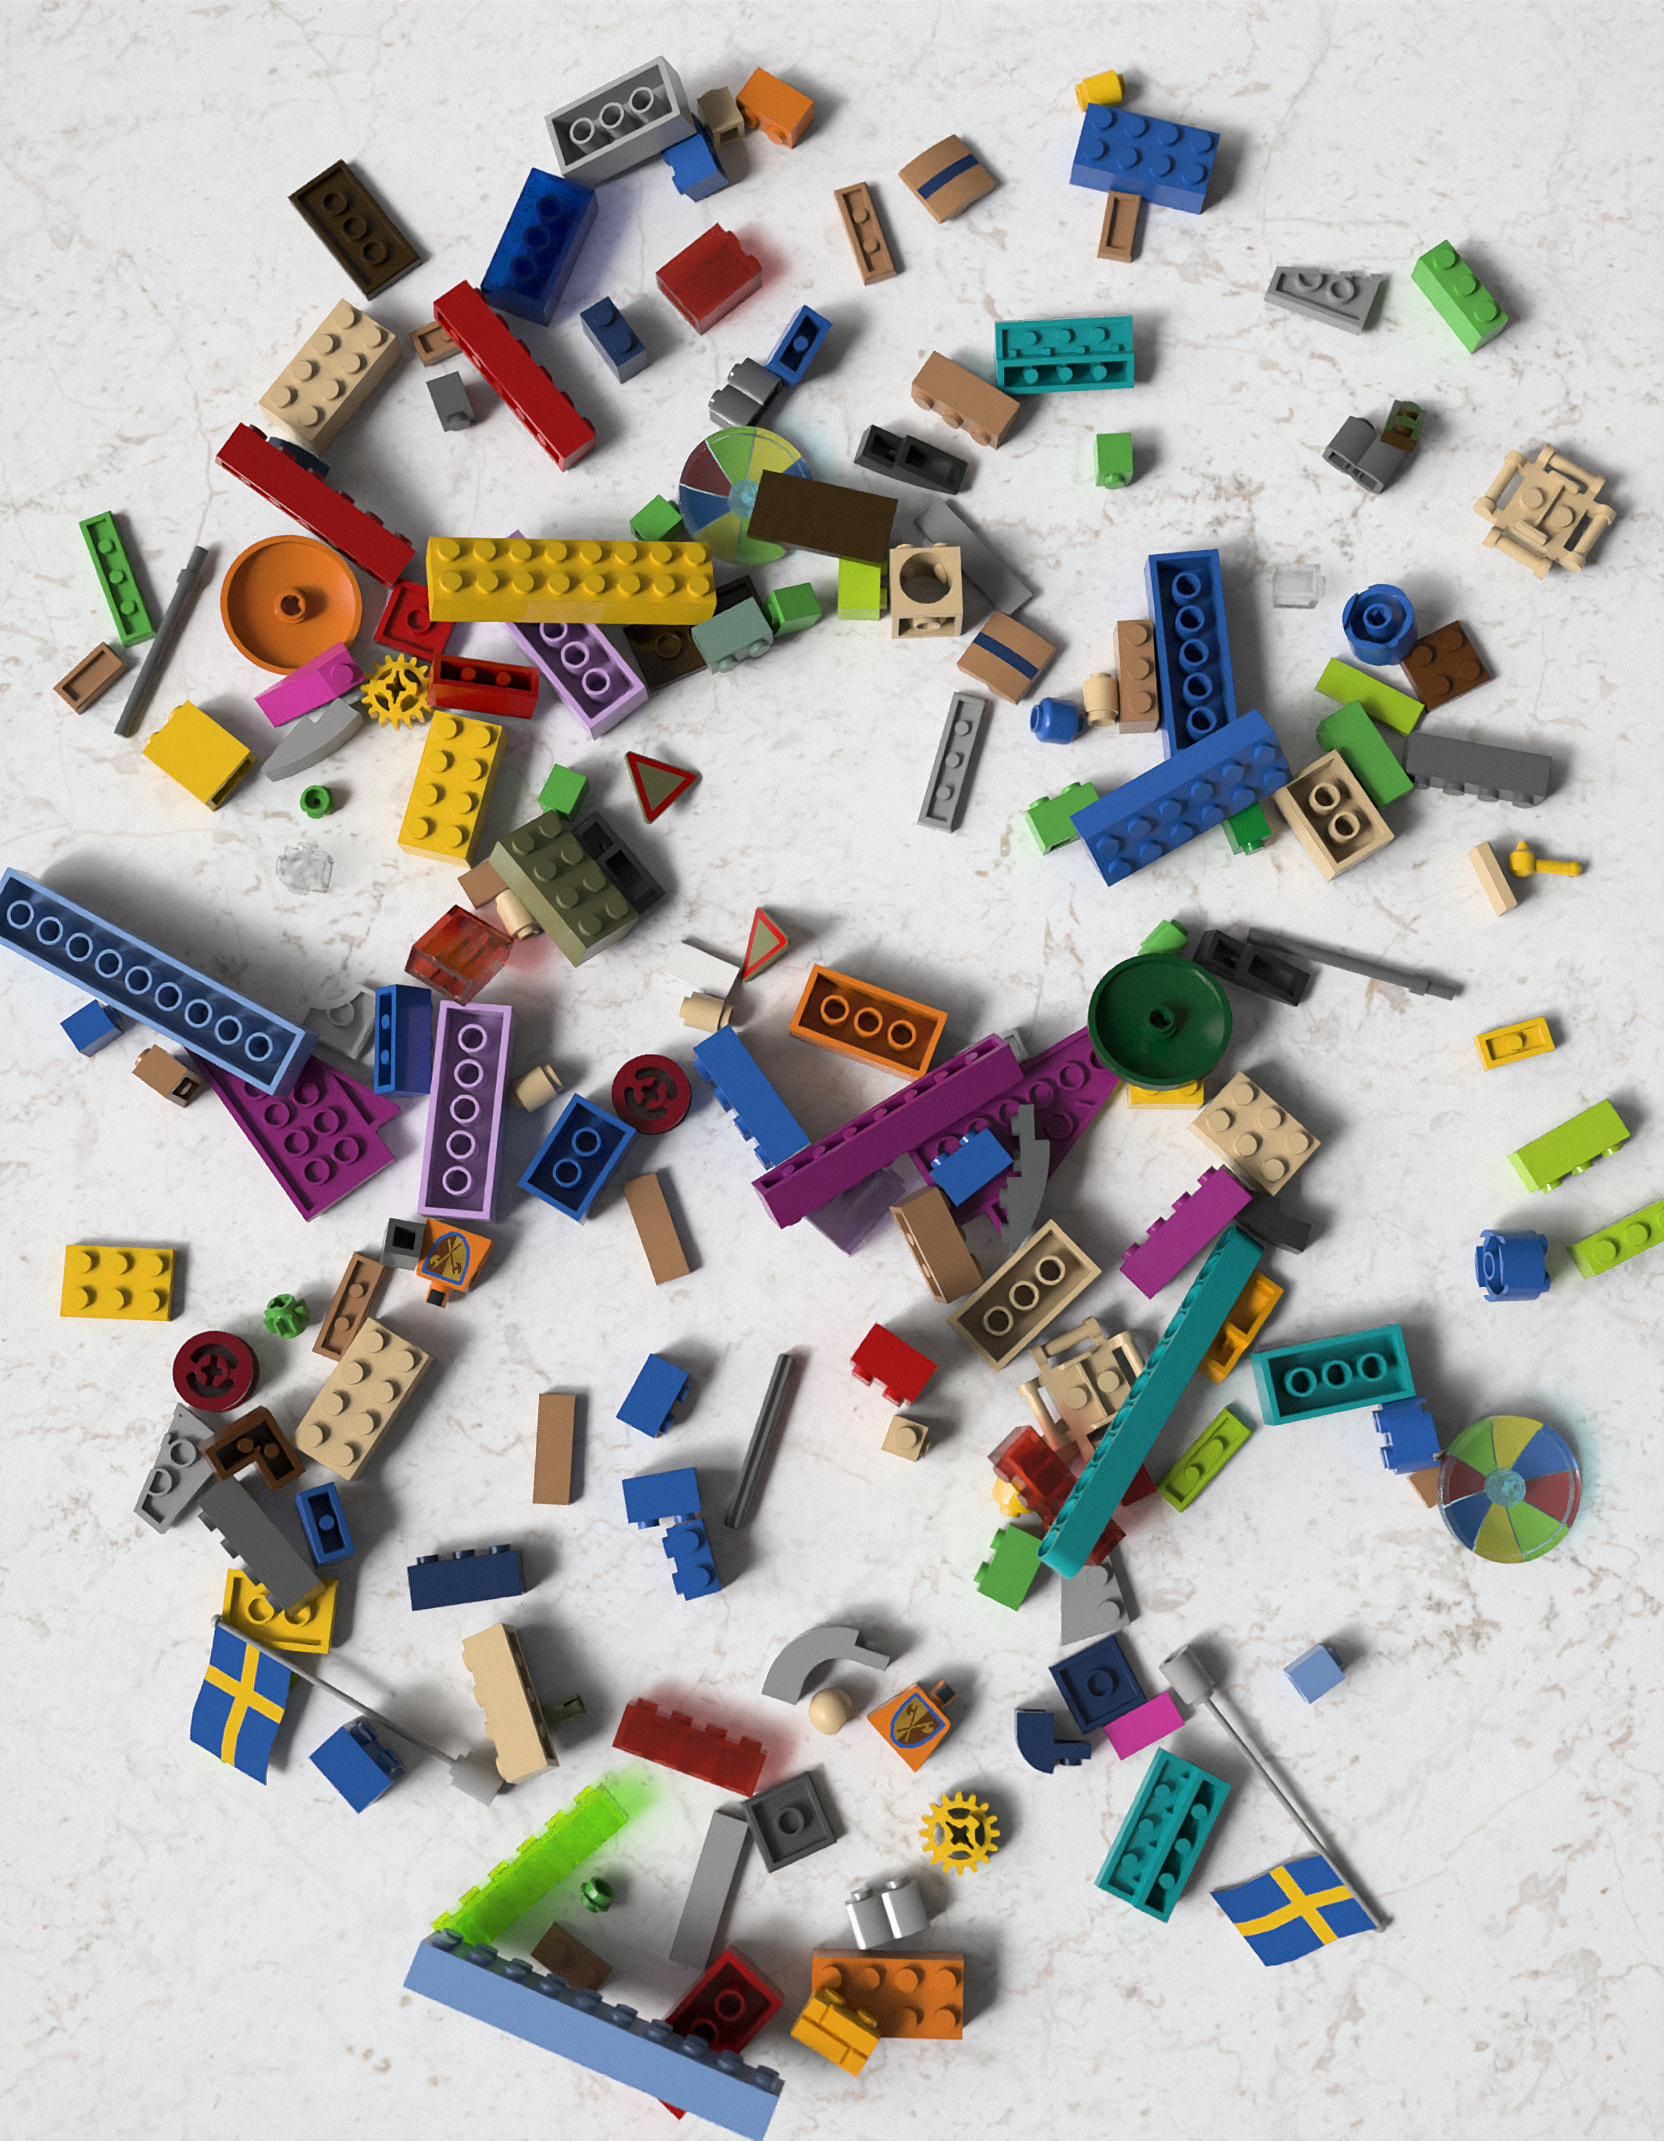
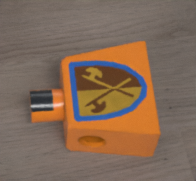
(451, 1260)
(914, 1721)

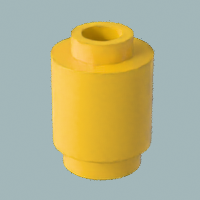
(1101, 89)

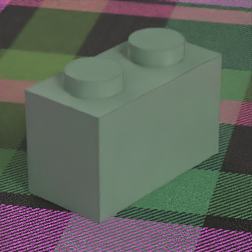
(733, 636)

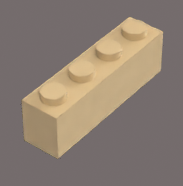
(509, 1704)

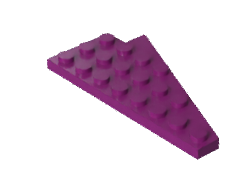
(1066, 1091)
(317, 1139)

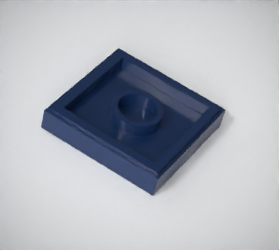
(1097, 1684)

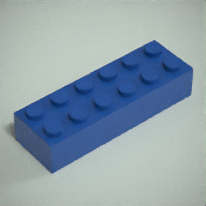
(1189, 646)
(1182, 797)

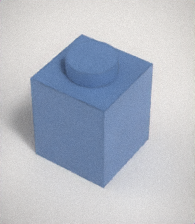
(1315, 1672)

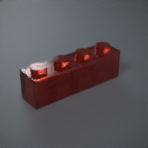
(1044, 1483)
(690, 1747)

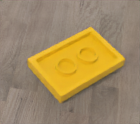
(118, 1283)
(252, 1614)

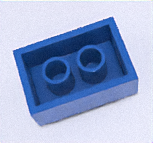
(579, 1159)

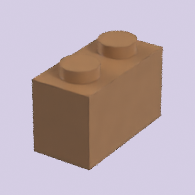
(168, 1075)

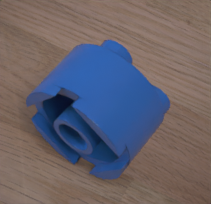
(1380, 625)
(1512, 1264)
(1407, 1435)

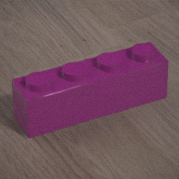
(1186, 1231)

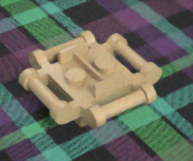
(1544, 511)
(1082, 1389)

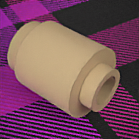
(1100, 699)
(516, 917)
(706, 1012)
(535, 1088)

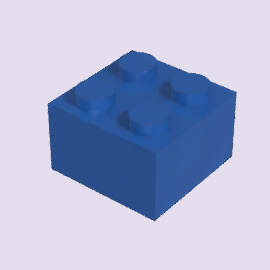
(358, 1764)

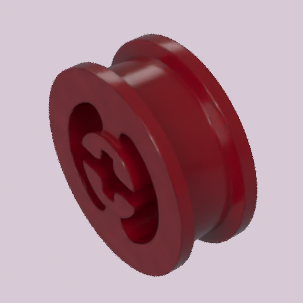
(627, 1080)
(188, 1366)

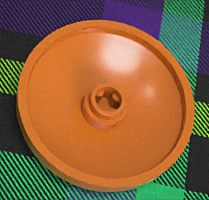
(289, 602)

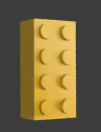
(452, 789)

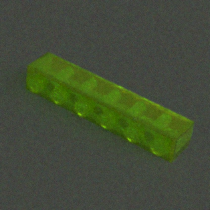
(537, 1868)

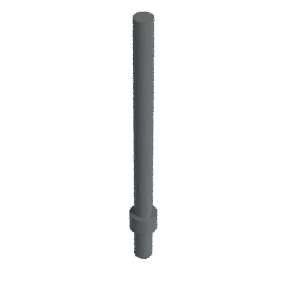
(188, 581)
(1417, 983)

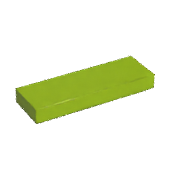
(1378, 700)
(1203, 1459)

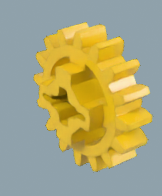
(384, 688)
(947, 1845)

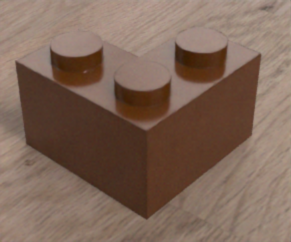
(253, 1441)

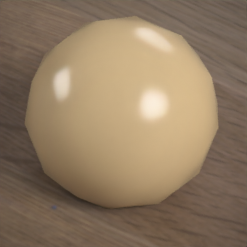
(830, 1710)

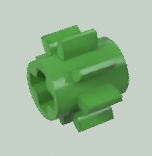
(286, 1316)

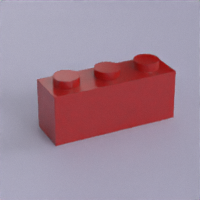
(482, 686)

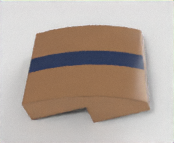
(947, 179)
(1006, 657)

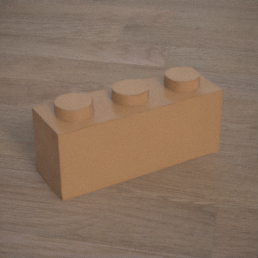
(964, 400)
(1135, 676)
(937, 1244)

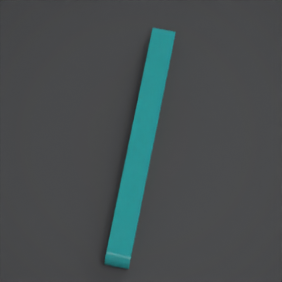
(1149, 1403)

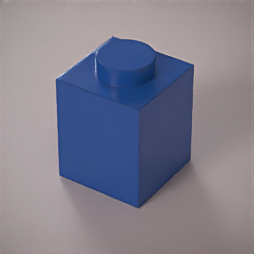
(93, 1027)

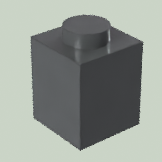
(451, 402)
(402, 1244)

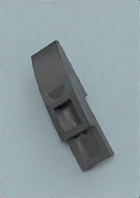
(1024, 1193)

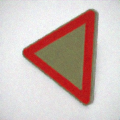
(656, 784)
(764, 945)

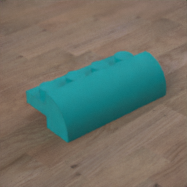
(1064, 354)
(1162, 1834)

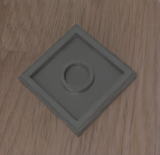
(788, 1822)

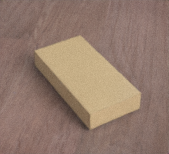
(1492, 878)

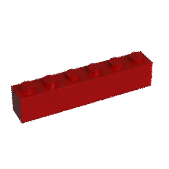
(515, 375)
(315, 505)

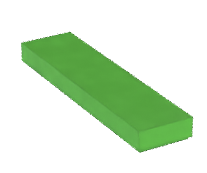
(118, 579)

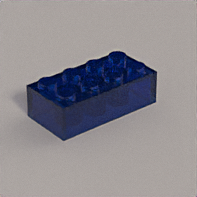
(540, 247)

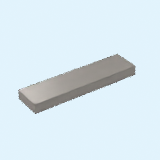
(978, 563)
(952, 762)
(708, 1890)

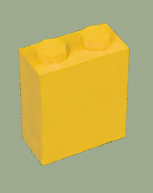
(199, 755)

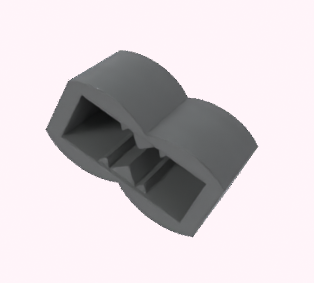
(746, 397)
(1362, 455)

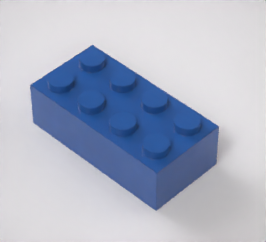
(1144, 158)
(751, 1097)

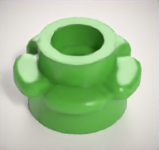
(310, 795)
(597, 1895)

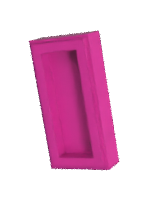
(1143, 1725)

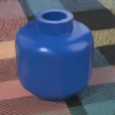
(1056, 721)

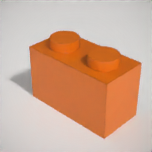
(775, 108)

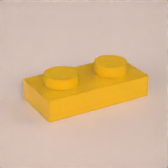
(1514, 1043)

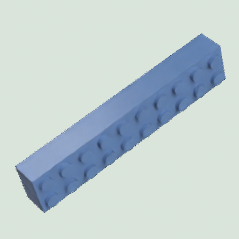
(153, 984)
(596, 2033)

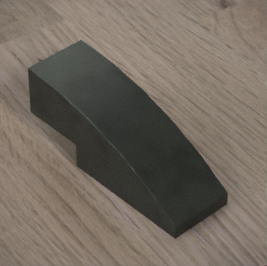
(910, 461)
(618, 862)
(1250, 967)
(1262, 1220)

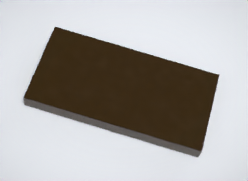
(355, 230)
(822, 518)
(668, 651)

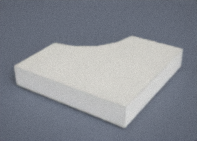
(343, 1021)

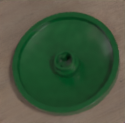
(1159, 1021)

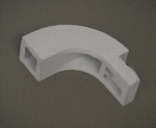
(810, 1649)

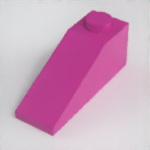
(311, 685)

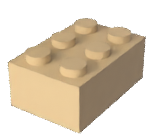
(1332, 816)
(1254, 1135)

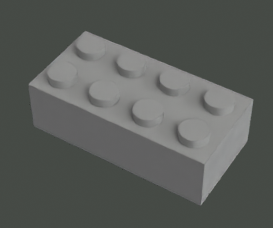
(620, 123)

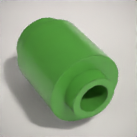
(1165, 938)

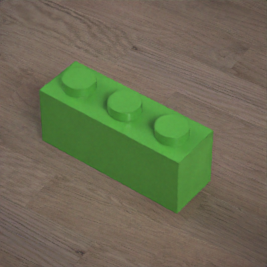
(1459, 296)
(1365, 755)

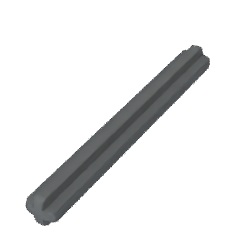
(760, 1442)

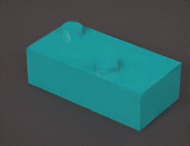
(1332, 1374)

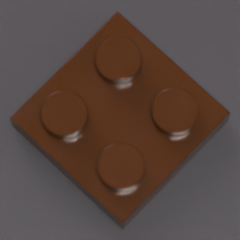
(1444, 667)

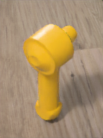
(1524, 863)

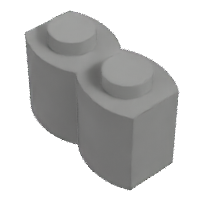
(886, 1912)

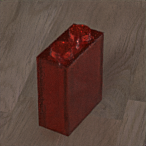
(710, 278)
(459, 955)

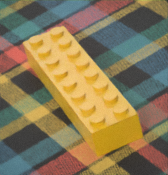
(569, 581)

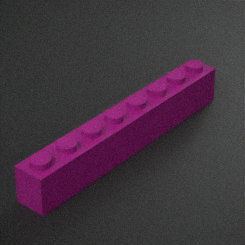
(888, 1131)

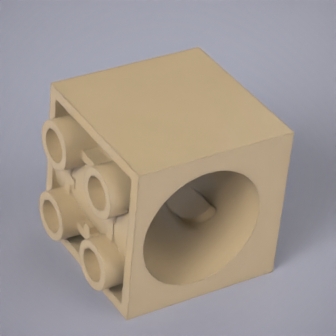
(922, 620)

